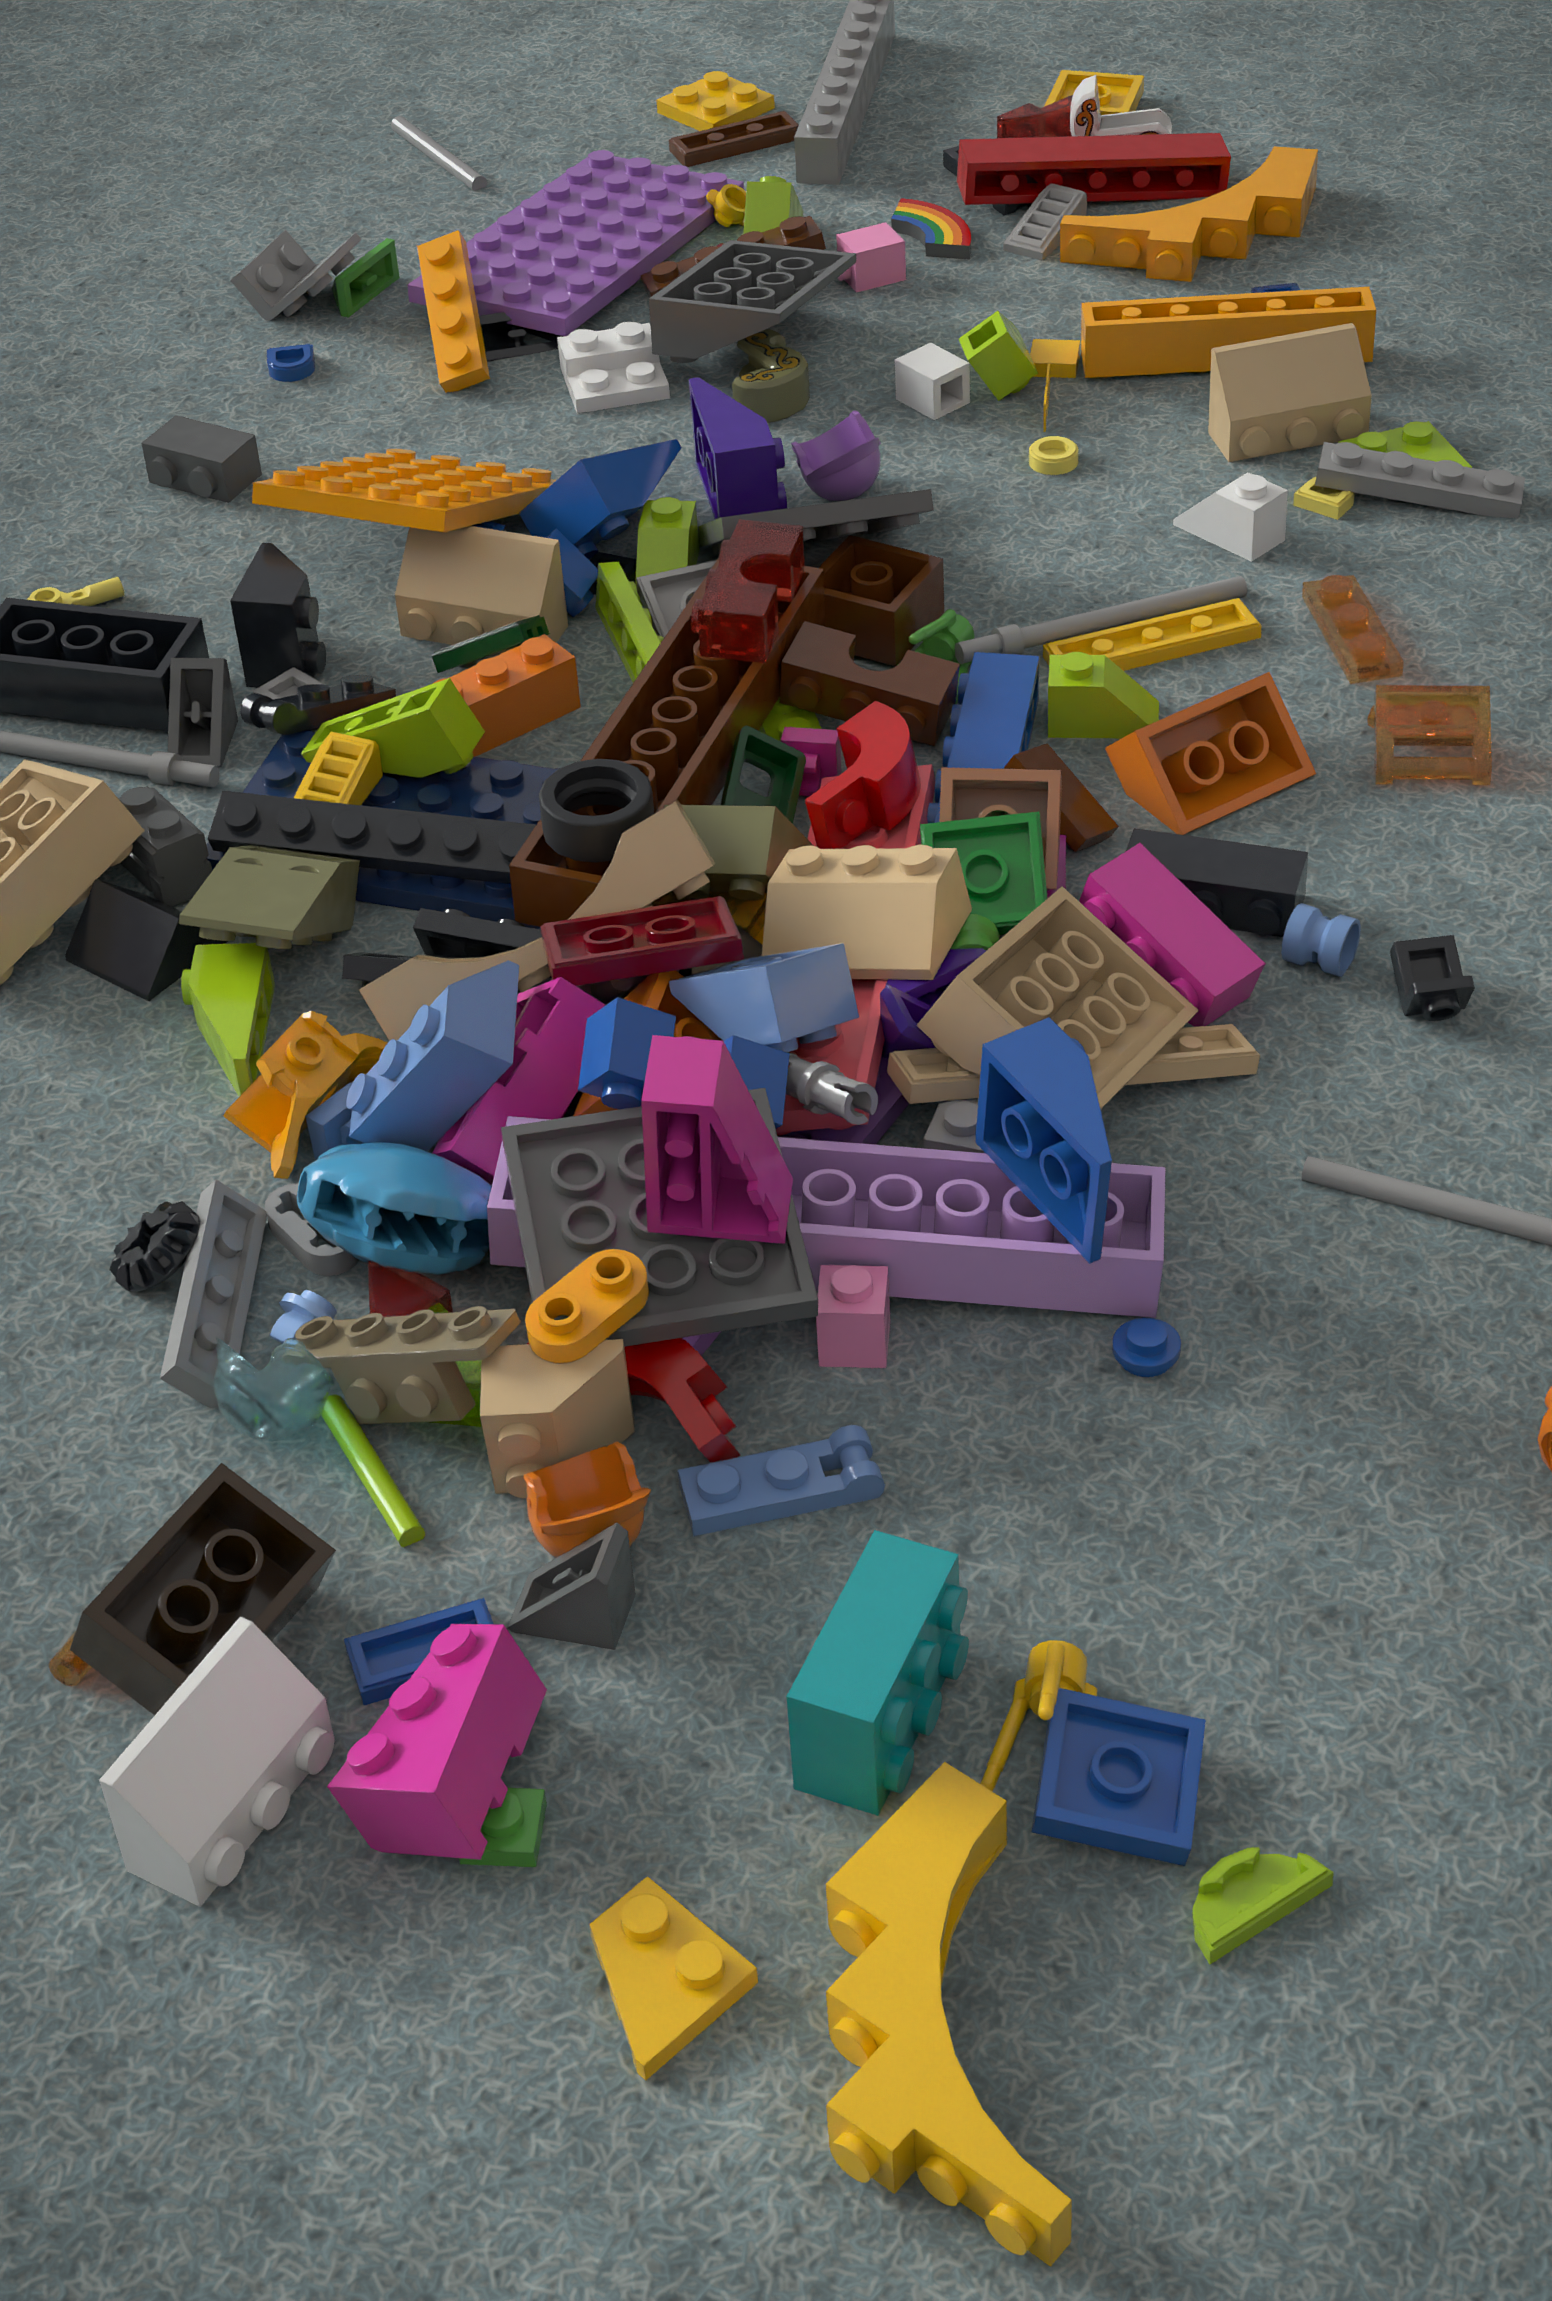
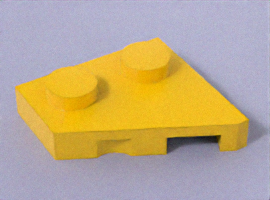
(665, 1973)

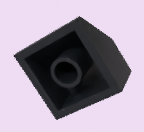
(276, 619)

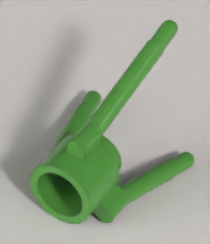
(942, 635)

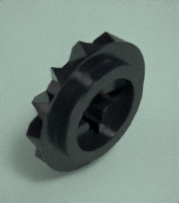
(155, 1247)

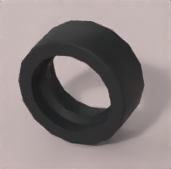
(588, 785)

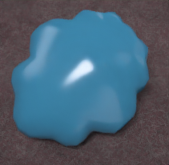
(397, 1207)

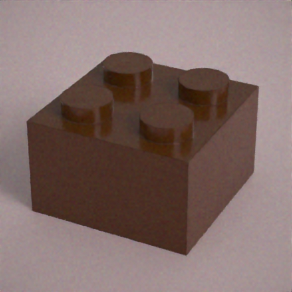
(881, 596)

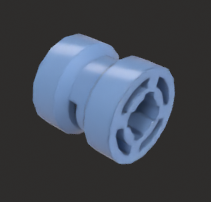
(1321, 940)

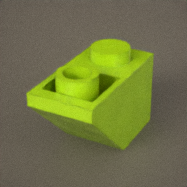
(769, 204)
(999, 355)

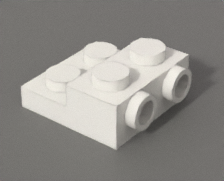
(611, 367)

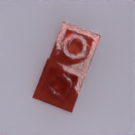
(1032, 121)

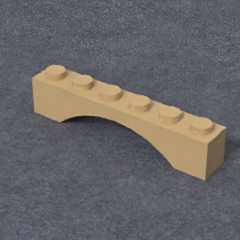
(648, 863)

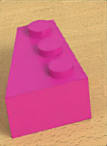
(708, 1148)

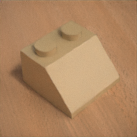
(549, 1410)

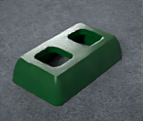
(778, 759)

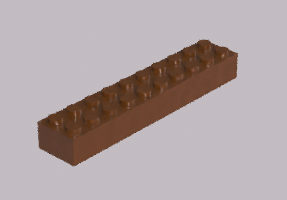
(677, 731)

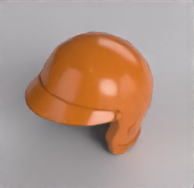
(584, 1498)

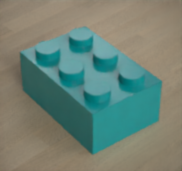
(877, 1673)

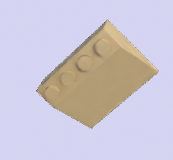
(53, 844)
(1077, 974)

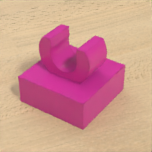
(821, 753)

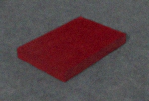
(642, 941)

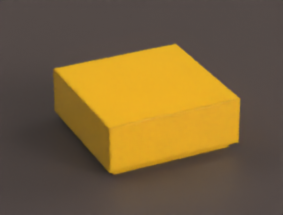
(1061, 354)

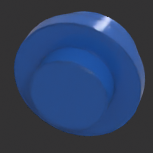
(1146, 1346)

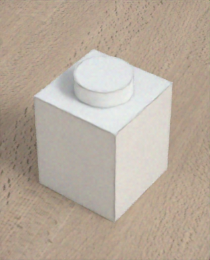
(932, 381)

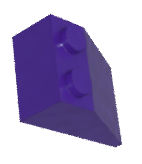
(734, 454)

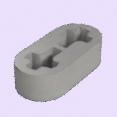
(301, 1237)

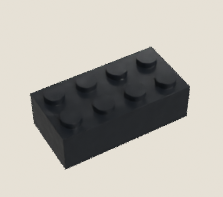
(92, 661)

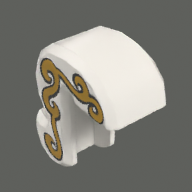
(1088, 121)

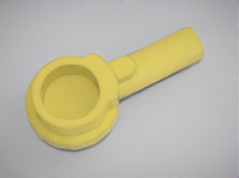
(88, 596)

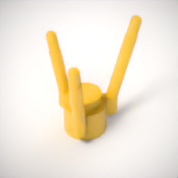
(1049, 1667)

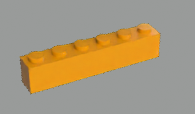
(1180, 331)

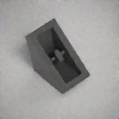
(201, 710)
(580, 1593)

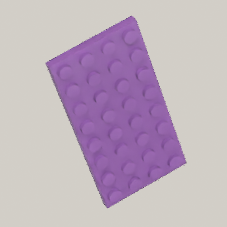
(585, 240)

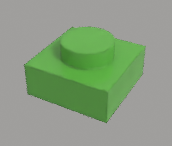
(513, 1830)

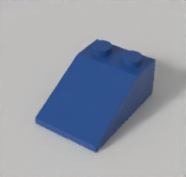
(599, 495)
(1047, 1129)

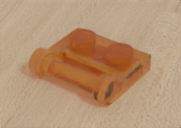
(1432, 718)

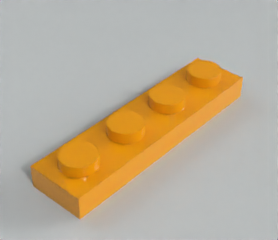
(453, 312)

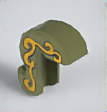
(774, 379)

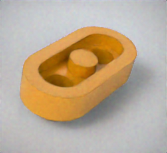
(591, 1301)

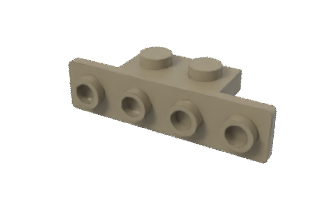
(406, 1364)

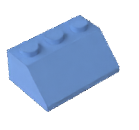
(439, 1062)

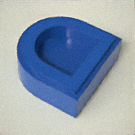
(291, 362)

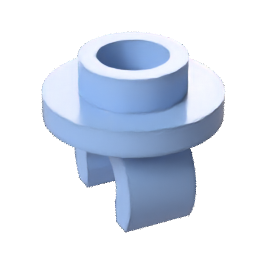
(298, 1312)

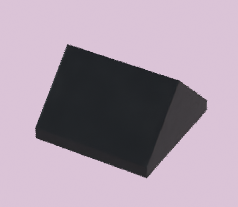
(133, 940)

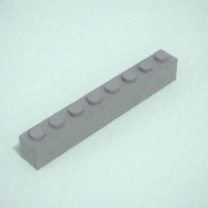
(843, 91)

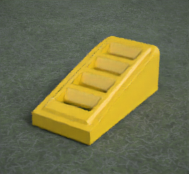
(342, 770)

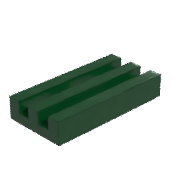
(489, 643)

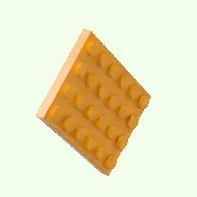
(405, 490)

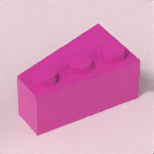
(1173, 932)
(536, 1085)
(442, 1746)

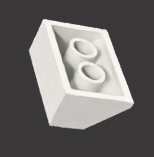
(217, 1765)

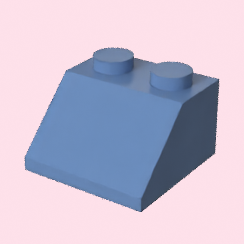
(774, 997)

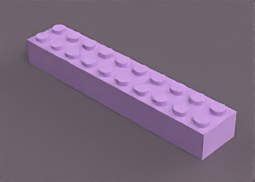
(944, 1228)

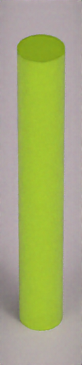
(372, 1472)

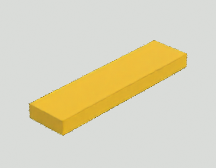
(1166, 636)

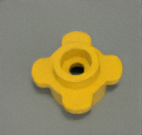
(728, 204)

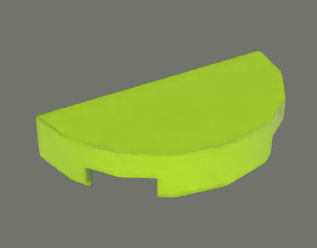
(1250, 1894)

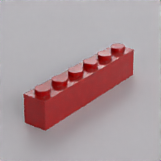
(1098, 165)

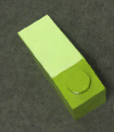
(414, 731)
(232, 1005)

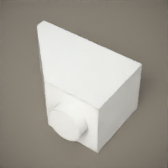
(1240, 517)

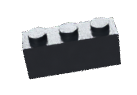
(1239, 882)

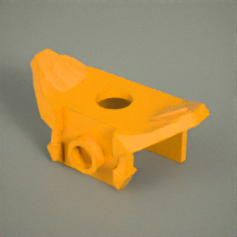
(295, 1078)

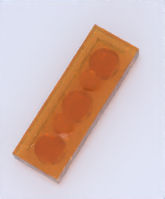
(1352, 629)

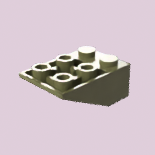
(275, 897)

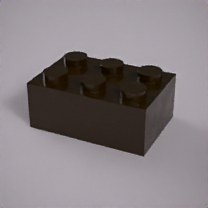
(187, 1586)

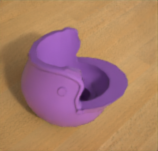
(840, 461)

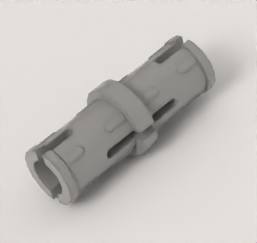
(829, 1091)

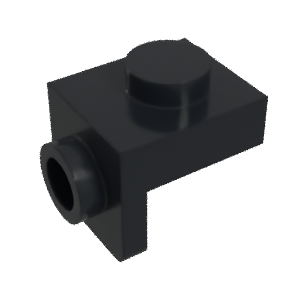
(1430, 977)

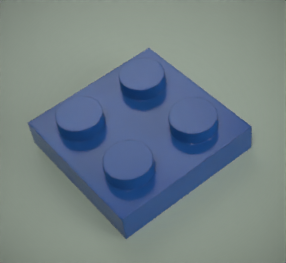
(1120, 1777)

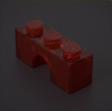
(741, 596)

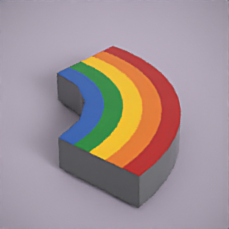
(936, 227)

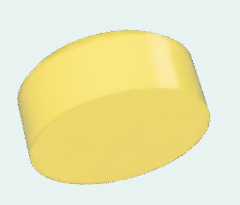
(1053, 455)

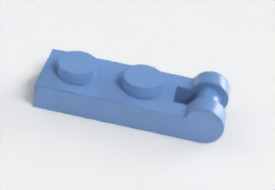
(781, 1482)

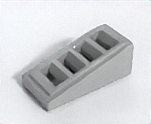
(1044, 220)

